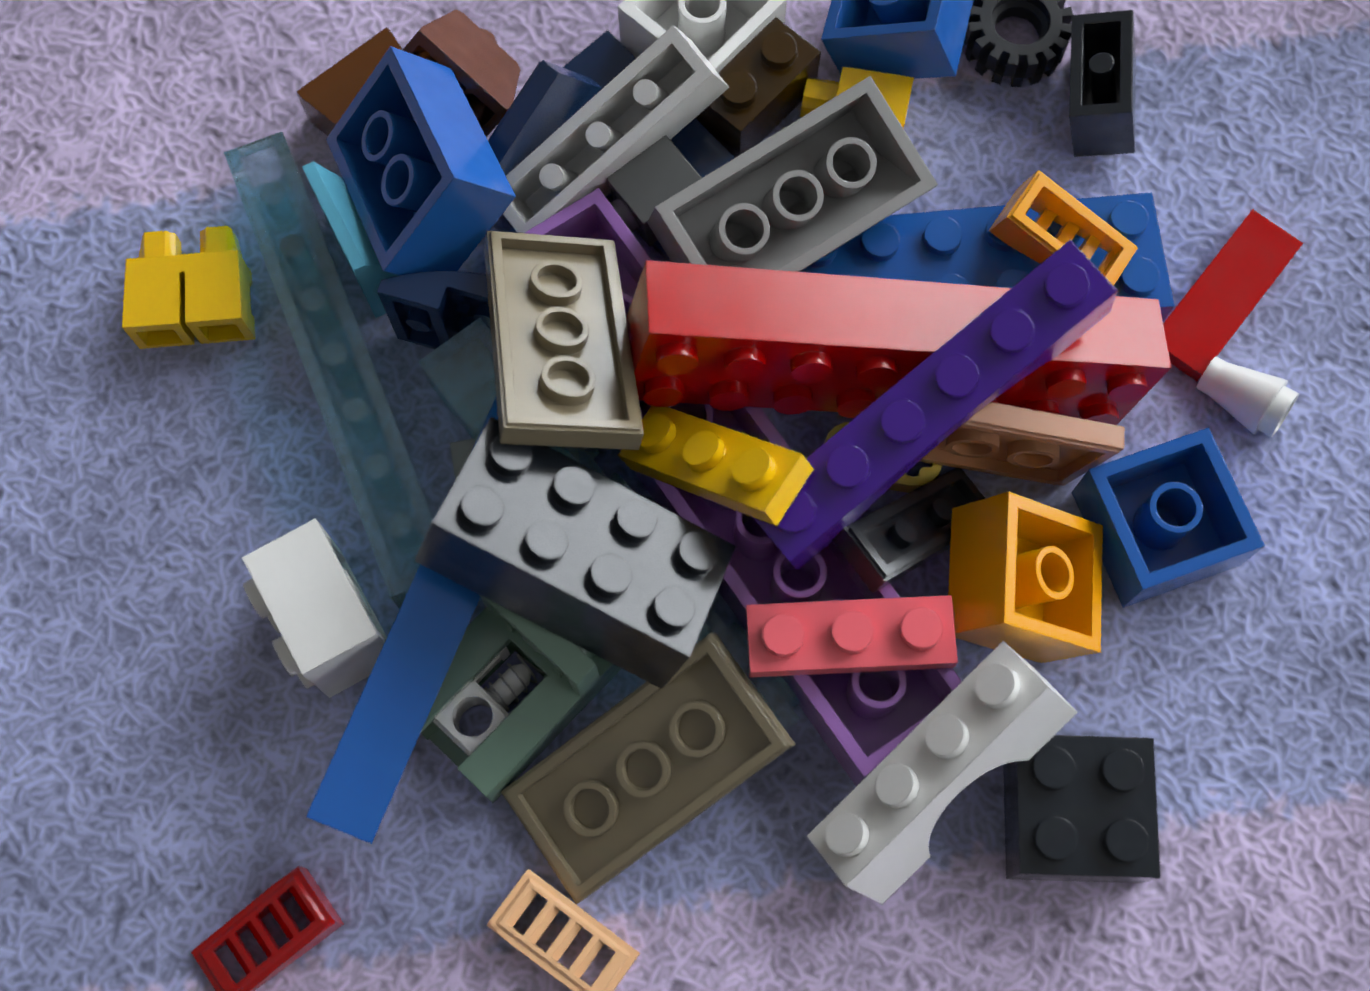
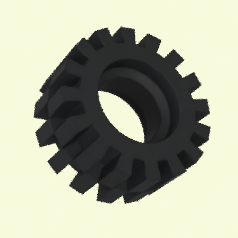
(1012, 59)

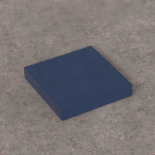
(538, 111)

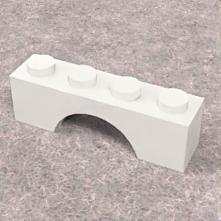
(988, 720)

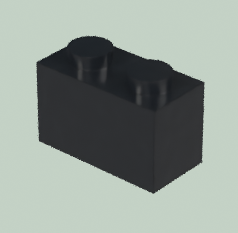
(1102, 83)

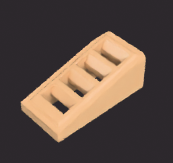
(517, 903)

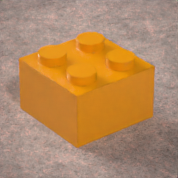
(1026, 578)

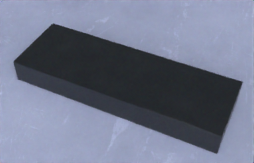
(906, 530)

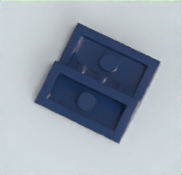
(434, 304)

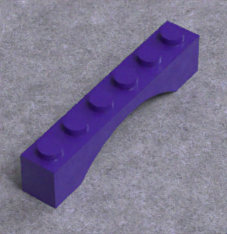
(940, 394)

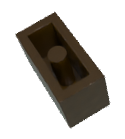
(763, 89)

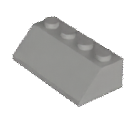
(798, 189)

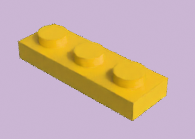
(719, 464)

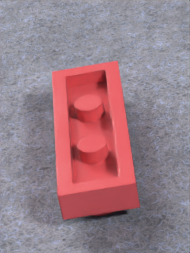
(851, 636)

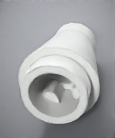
(1248, 395)

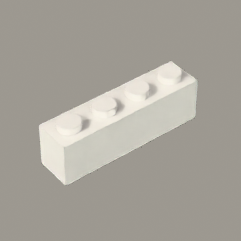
(632, 112)

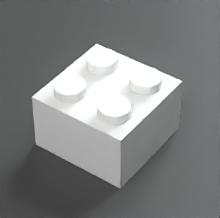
(714, 26)
(317, 608)

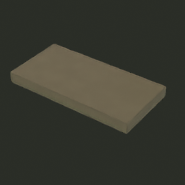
(560, 342)
(647, 769)

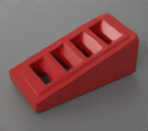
(314, 904)

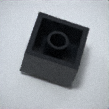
(1083, 811)

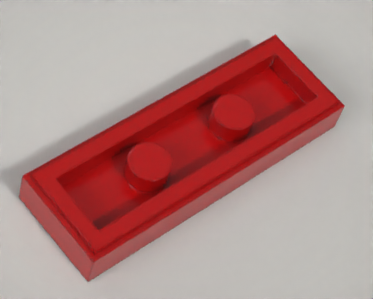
(1227, 293)

